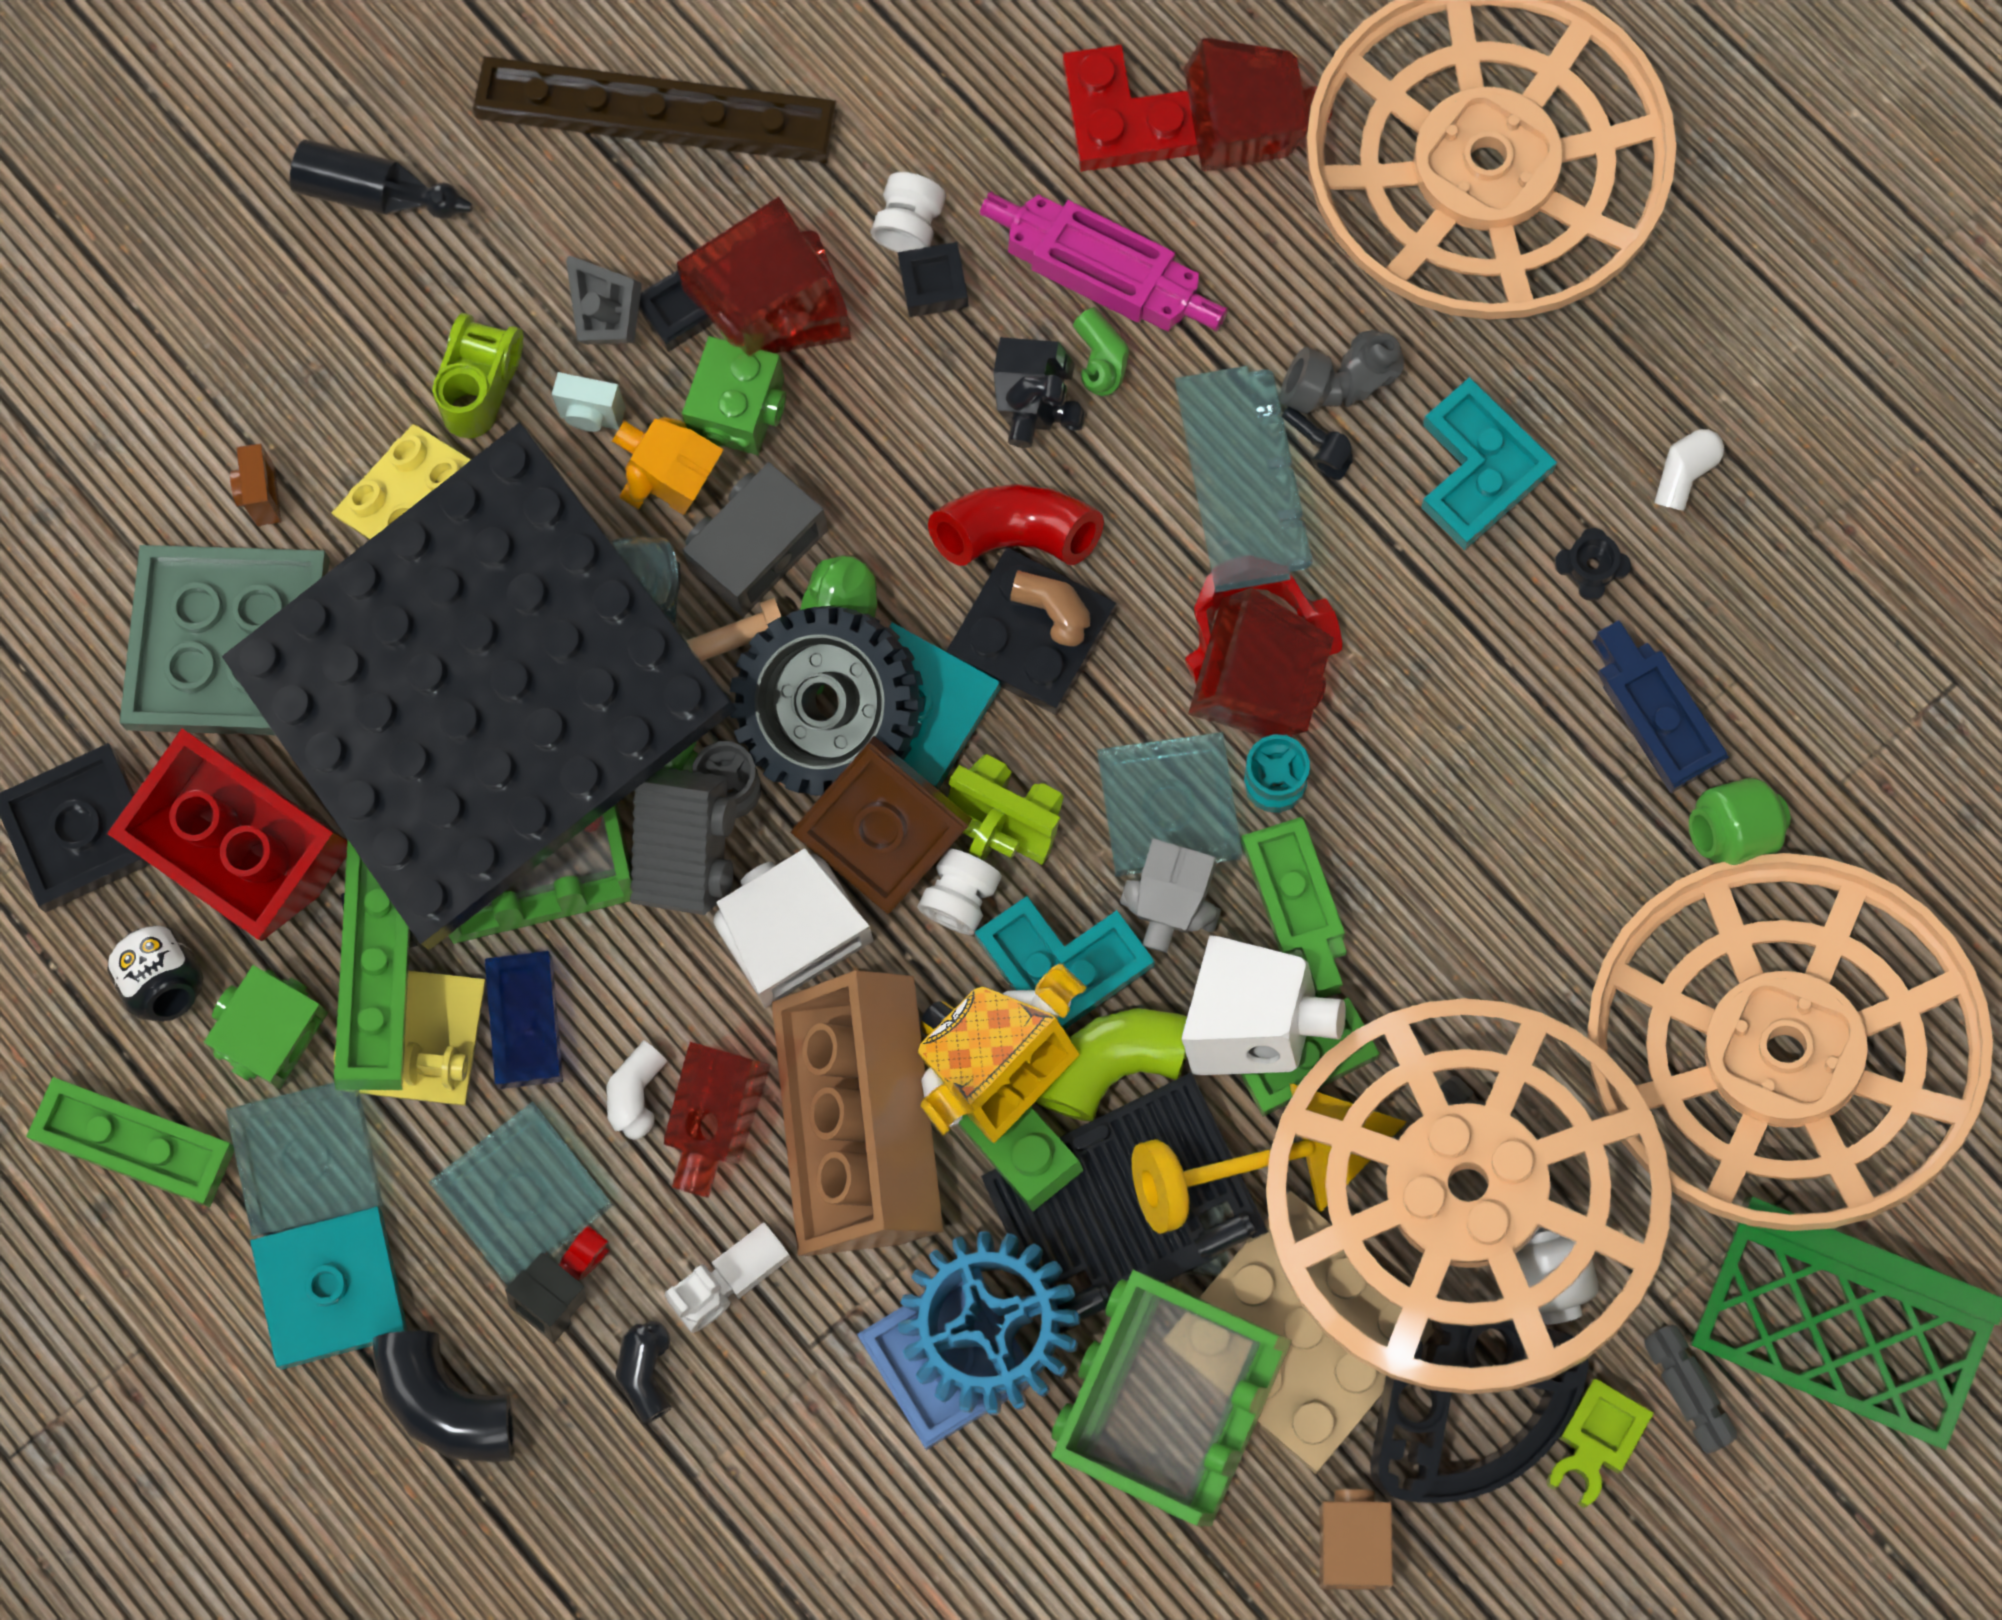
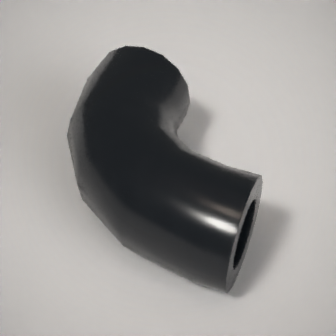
(434, 1407)

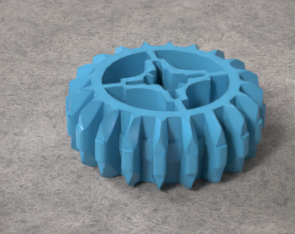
(961, 1331)

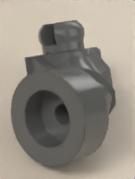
(1370, 363)

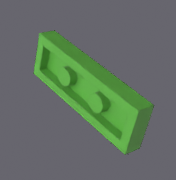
(131, 1142)

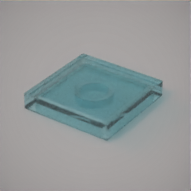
(1170, 794)
(303, 1158)
(520, 1193)

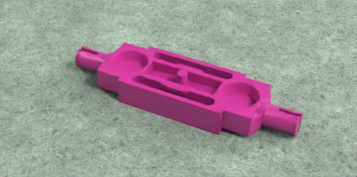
(1103, 261)

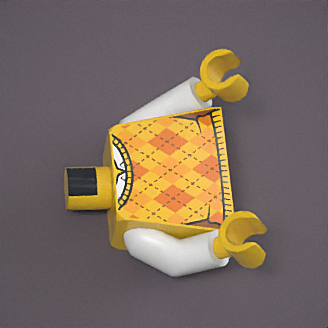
(996, 1052)

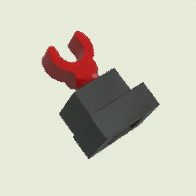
(551, 1291)

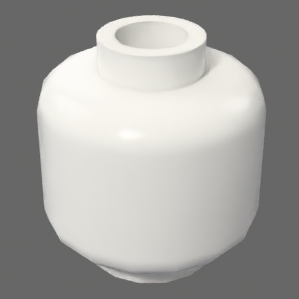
(1541, 1258)

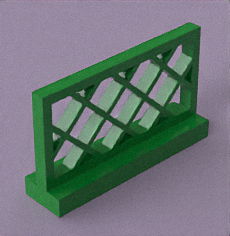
(1884, 1275)

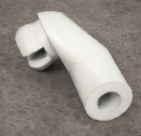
(626, 1091)

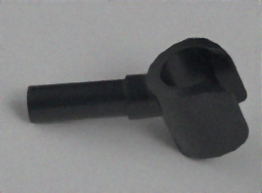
(1334, 447)

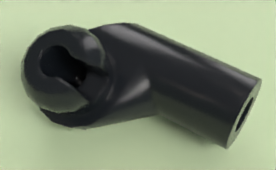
(636, 1366)

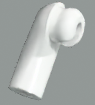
(1685, 463)

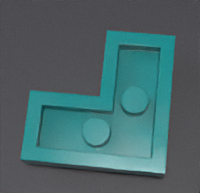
(1496, 458)
(1101, 958)

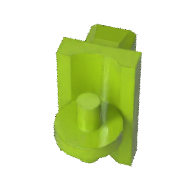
(1002, 817)

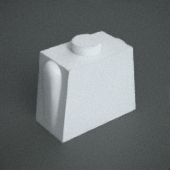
(789, 924)

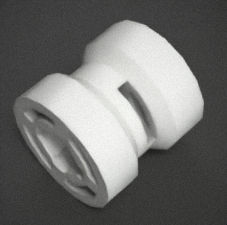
(908, 212)
(958, 894)

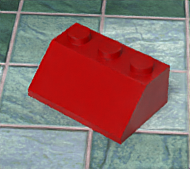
(229, 837)

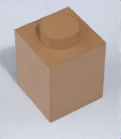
(1355, 1542)

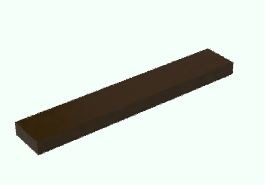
(655, 109)

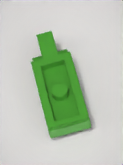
(1297, 899)

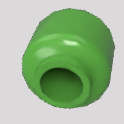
(1739, 822)

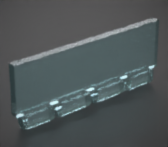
(1243, 477)

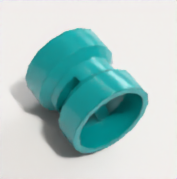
(1281, 761)

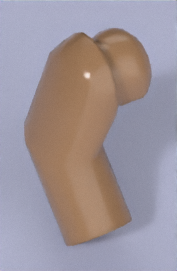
(1060, 603)

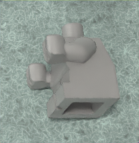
(1172, 893)

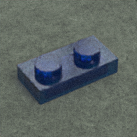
(523, 1020)

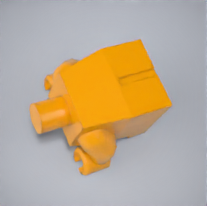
(665, 462)

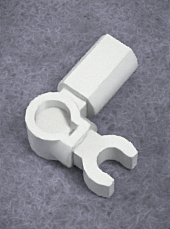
(705, 1294)

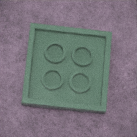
(189, 614)

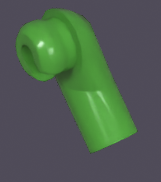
(1107, 356)

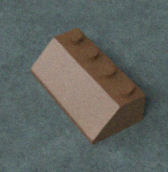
(855, 1114)

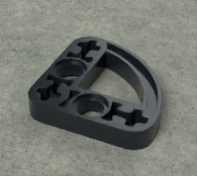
(1495, 1471)

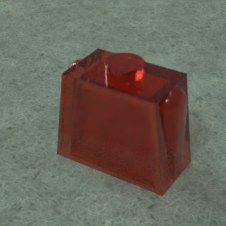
(757, 279)
(1261, 668)

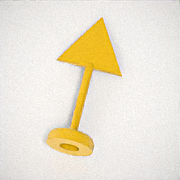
(1164, 1185)

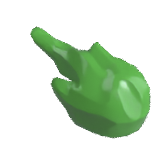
(843, 584)

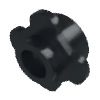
(1599, 547)

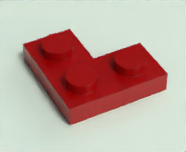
(1113, 126)

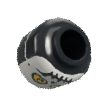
(155, 973)

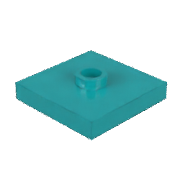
(953, 706)
(328, 1287)

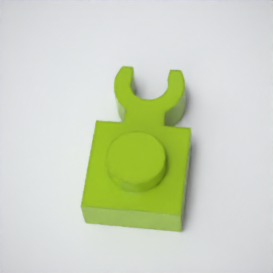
(1603, 1433)

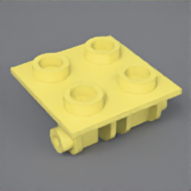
(398, 481)
(439, 1038)

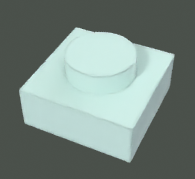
(588, 402)

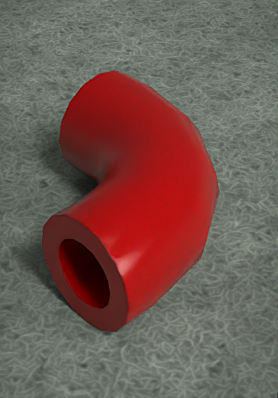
(1015, 517)

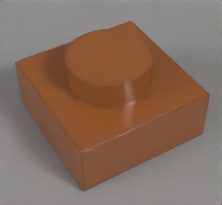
(256, 485)

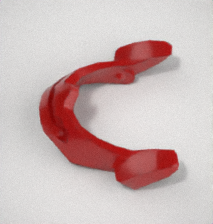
(1315, 612)

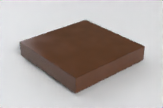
(881, 825)

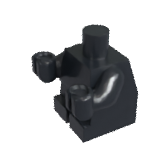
(1032, 388)

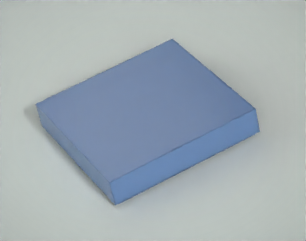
(928, 1415)

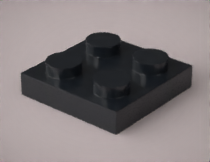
(1015, 639)
(62, 827)

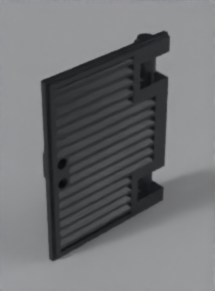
(1097, 1216)

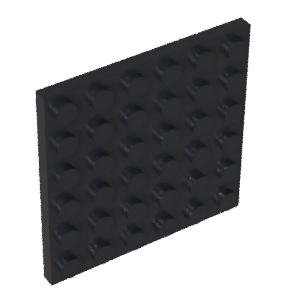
(477, 685)

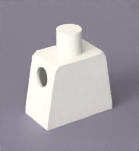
(1254, 1011)

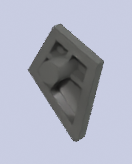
(602, 303)

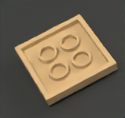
(1320, 1385)

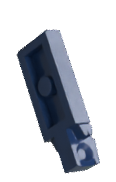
(1657, 709)

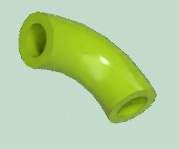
(1112, 1049)

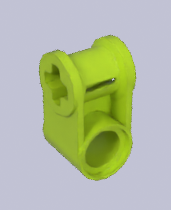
(476, 363)

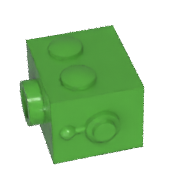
(735, 396)
(264, 1026)

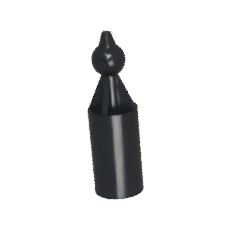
(368, 182)

